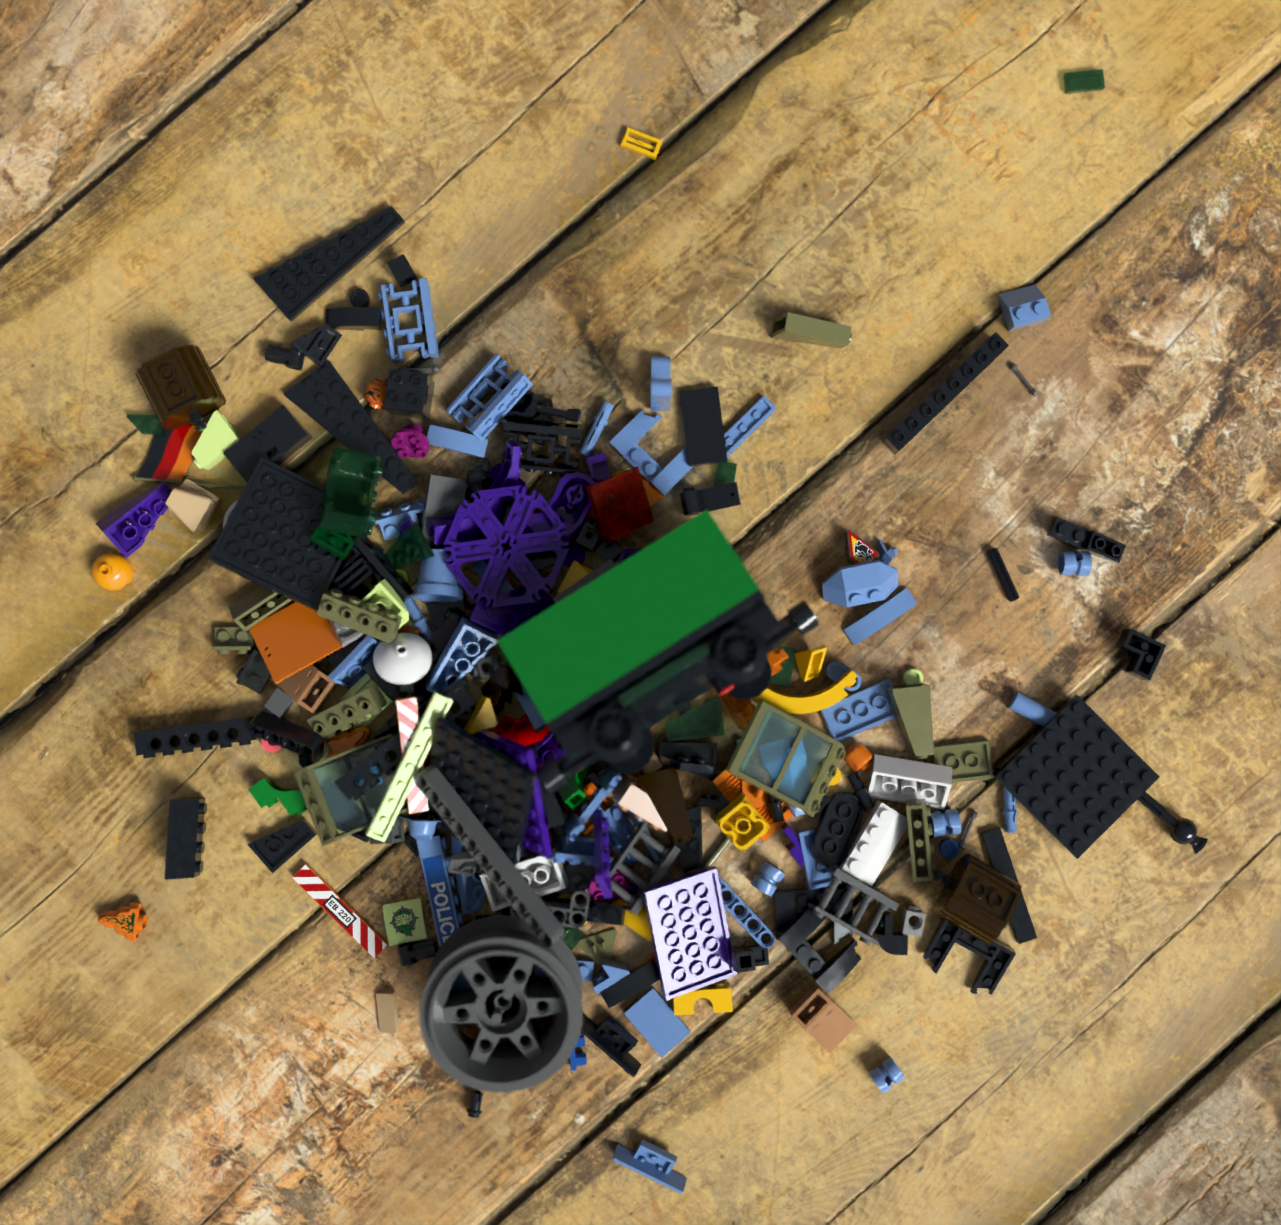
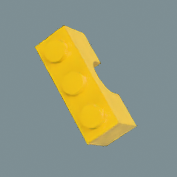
(718, 994)

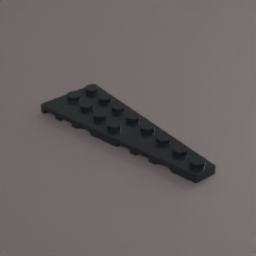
(309, 275)
(337, 409)

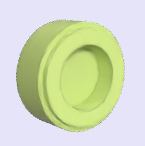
(912, 676)

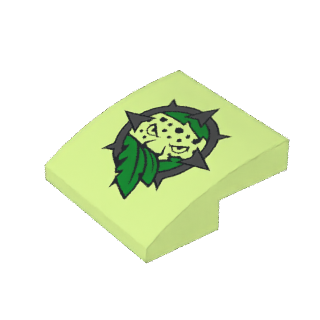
(405, 922)

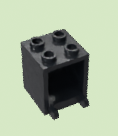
(409, 394)

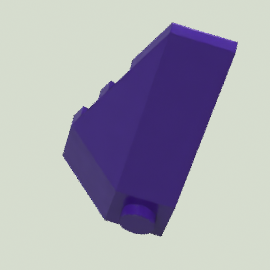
(133, 520)

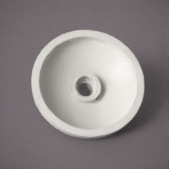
(406, 666)

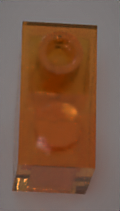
(739, 710)

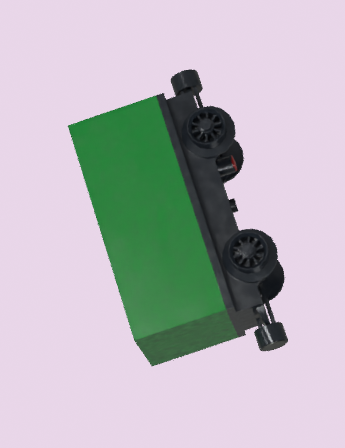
(634, 624)

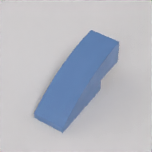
(456, 441)

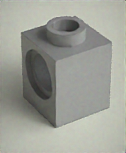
(912, 929)

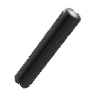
(1003, 574)

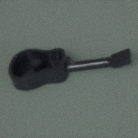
(529, 405)

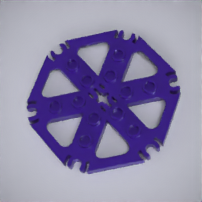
(495, 532)

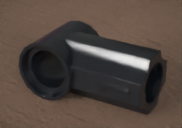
(289, 357)
(412, 952)

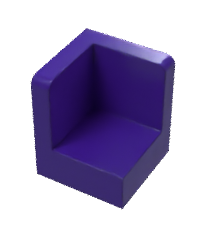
(598, 467)

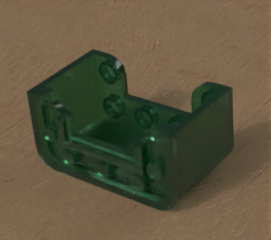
(350, 493)

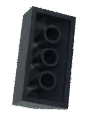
(185, 838)

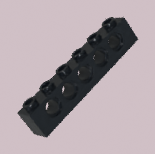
(146, 739)

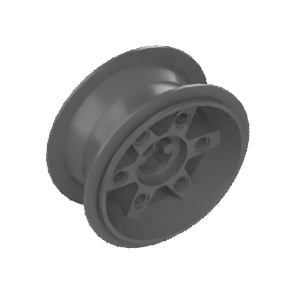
(536, 1053)

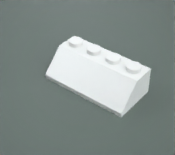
(908, 780)
(874, 843)
(540, 874)

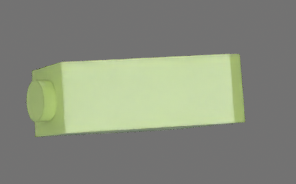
(214, 441)

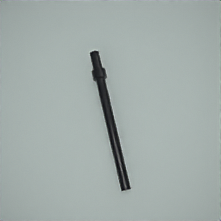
(389, 726)

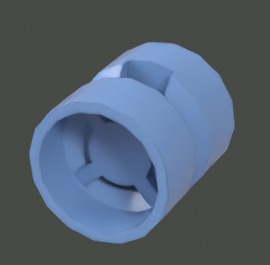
(1074, 563)
(945, 822)
(767, 878)
(886, 1075)

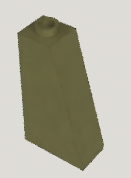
(810, 331)
(914, 716)

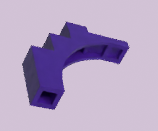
(469, 529)

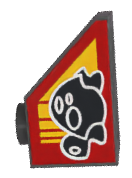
(858, 550)

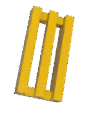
(624, 144)

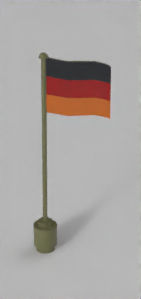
(172, 458)

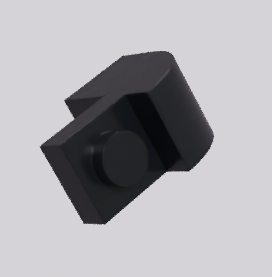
(710, 801)
(891, 942)
(748, 957)

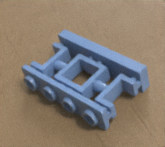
(424, 318)
(498, 405)

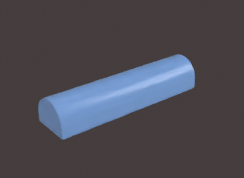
(1030, 709)

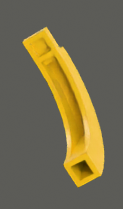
(809, 702)

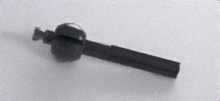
(1181, 830)

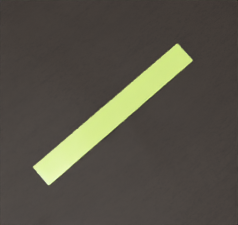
(407, 768)

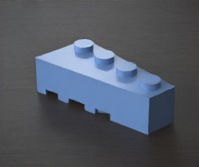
(461, 653)

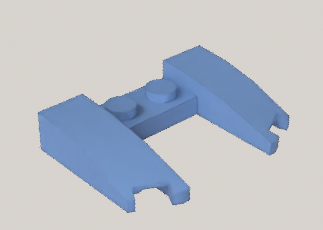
(626, 445)
(576, 823)

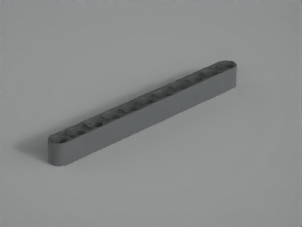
(489, 855)

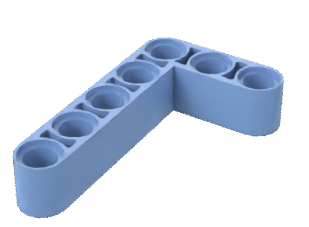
(660, 383)
(743, 918)

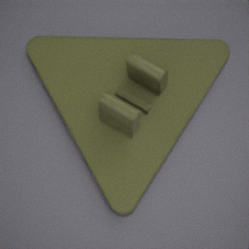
(599, 945)

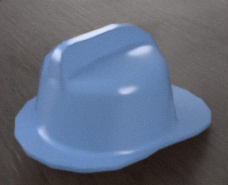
(420, 828)

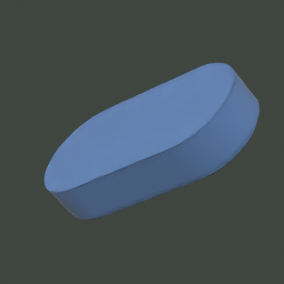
(836, 669)

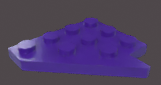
(508, 618)

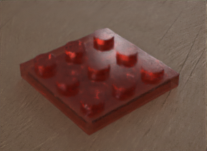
(620, 504)

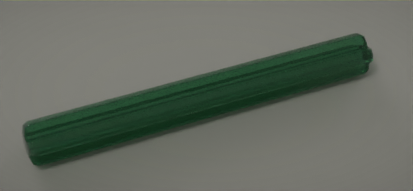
(664, 674)

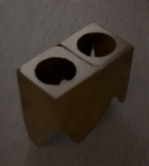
(501, 686)

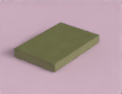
(968, 760)

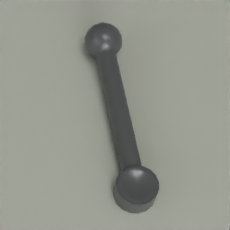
(1013, 367)
(435, 369)
(731, 754)
(962, 845)

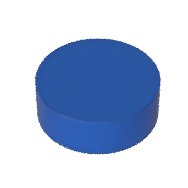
(948, 848)

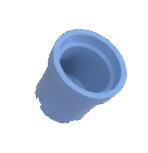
(436, 581)

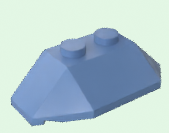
(860, 584)

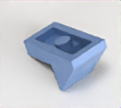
(614, 972)

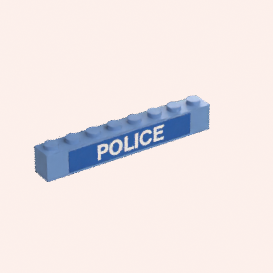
(441, 894)

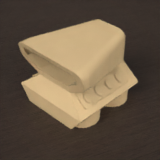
(193, 504)

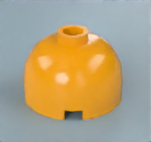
(112, 571)

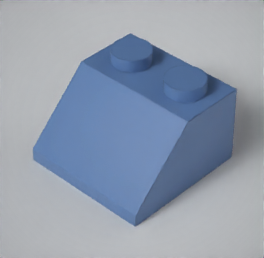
(1024, 307)

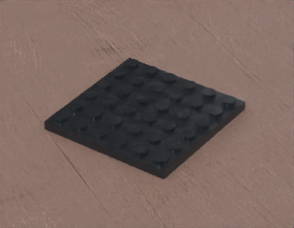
(272, 534)
(1076, 776)
(487, 781)

